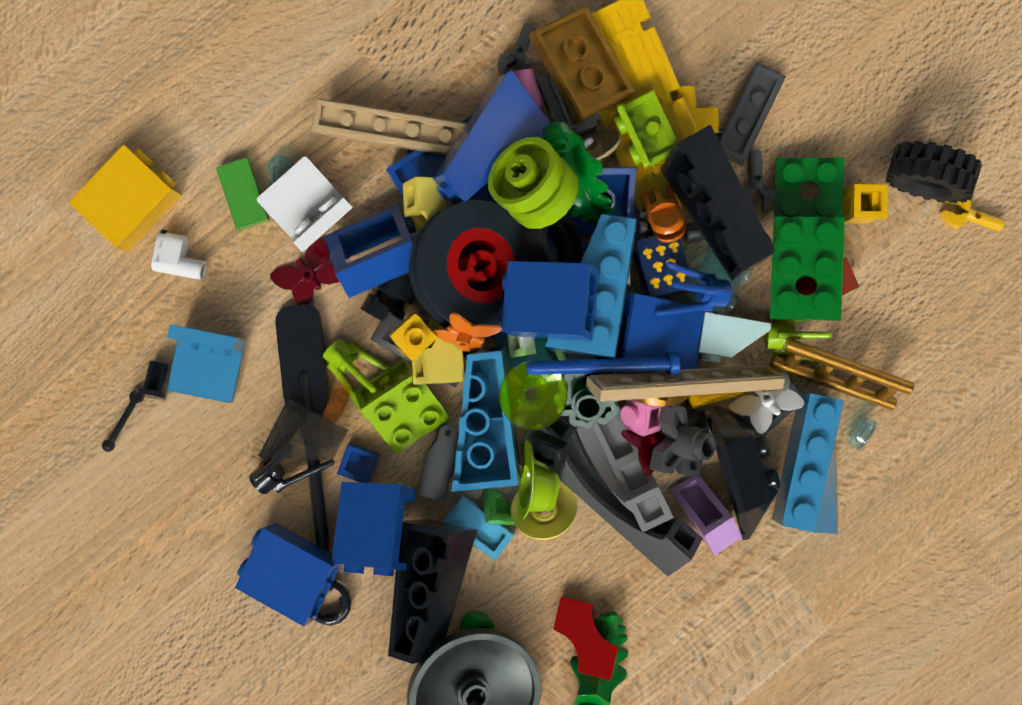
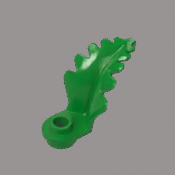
(572, 149)
(598, 690)

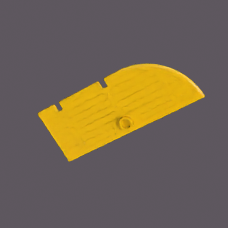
(647, 69)

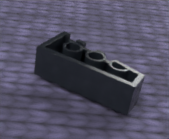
(717, 202)
(429, 587)

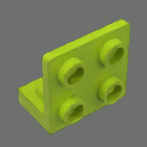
(399, 408)

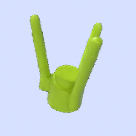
(781, 331)
(342, 357)

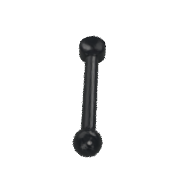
(109, 444)

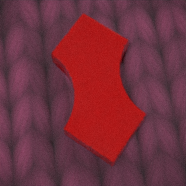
(594, 653)

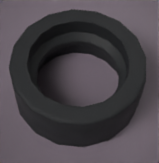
(567, 239)

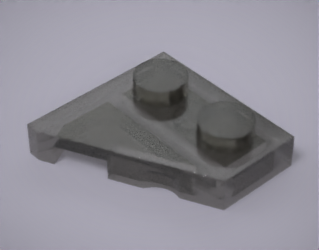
(306, 431)

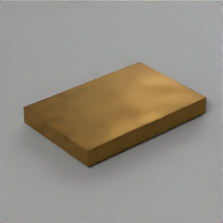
(581, 64)

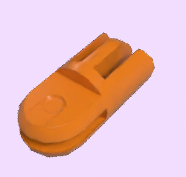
(664, 215)

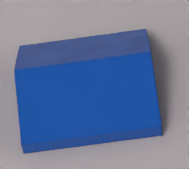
(621, 192)

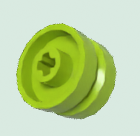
(533, 183)

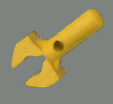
(971, 215)

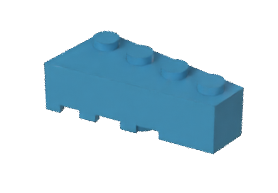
(487, 439)

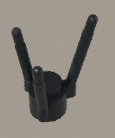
(270, 473)

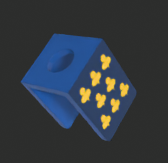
(651, 266)

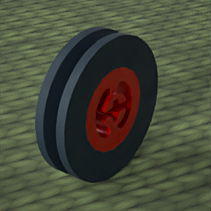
(444, 280)

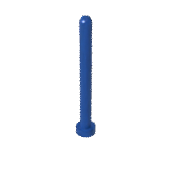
(670, 364)

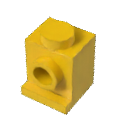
(865, 203)

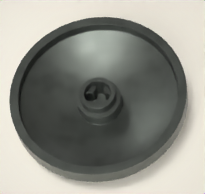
(475, 669)

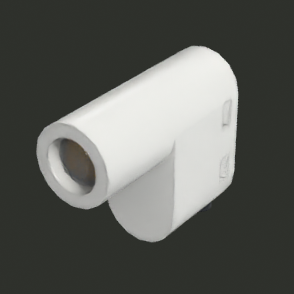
(170, 257)

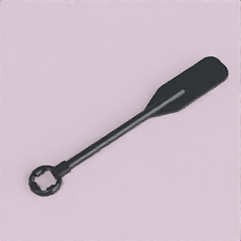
(307, 383)

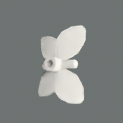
(768, 403)

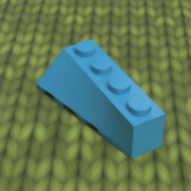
(809, 470)

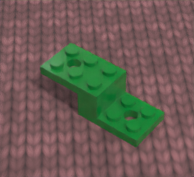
(808, 239)

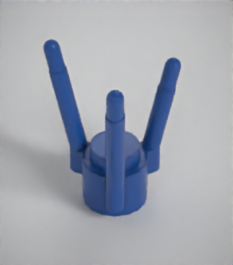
(709, 291)

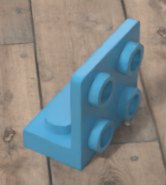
(205, 363)

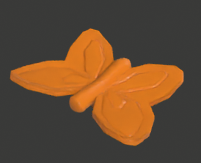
(464, 334)

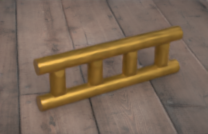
(850, 386)

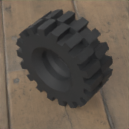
(934, 171)

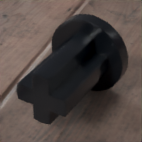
(154, 381)

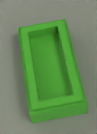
(242, 193)

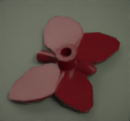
(310, 275)
(645, 446)

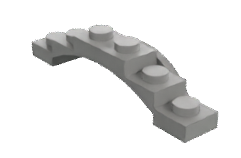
(620, 467)

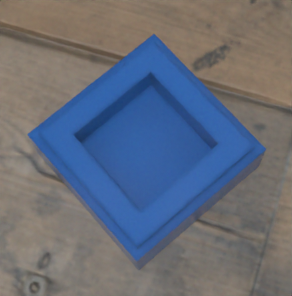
(358, 463)

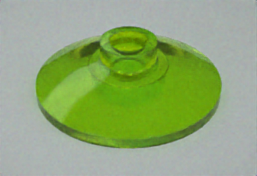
(535, 412)

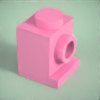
(640, 418)

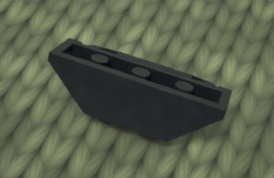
(744, 467)

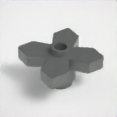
(685, 441)

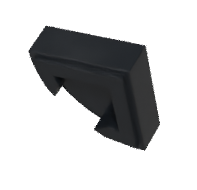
(552, 450)

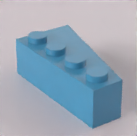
(611, 255)

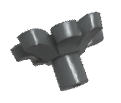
(643, 227)

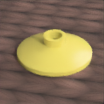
(552, 525)

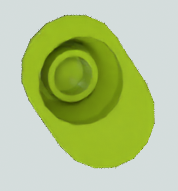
(537, 486)

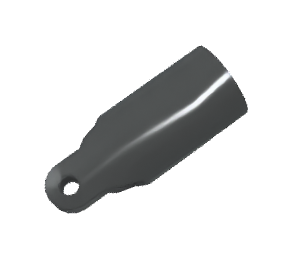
(438, 464)

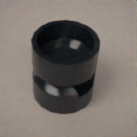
(397, 289)

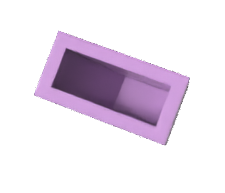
(706, 514)

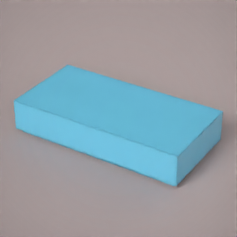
(489, 537)

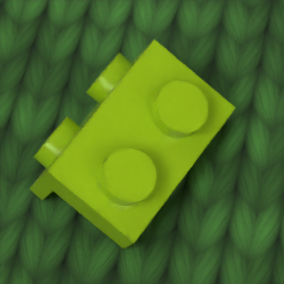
(647, 129)

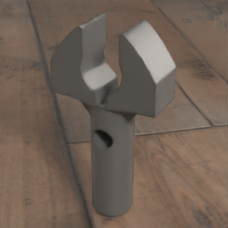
(518, 53)
(756, 181)

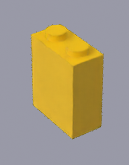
(126, 197)

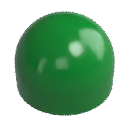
(475, 619)

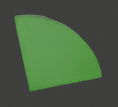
(496, 508)

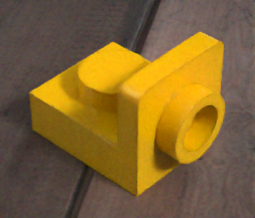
(412, 337)

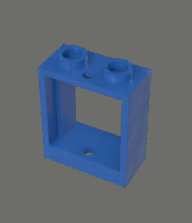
(379, 265)

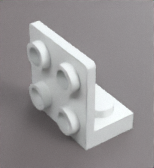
(304, 203)

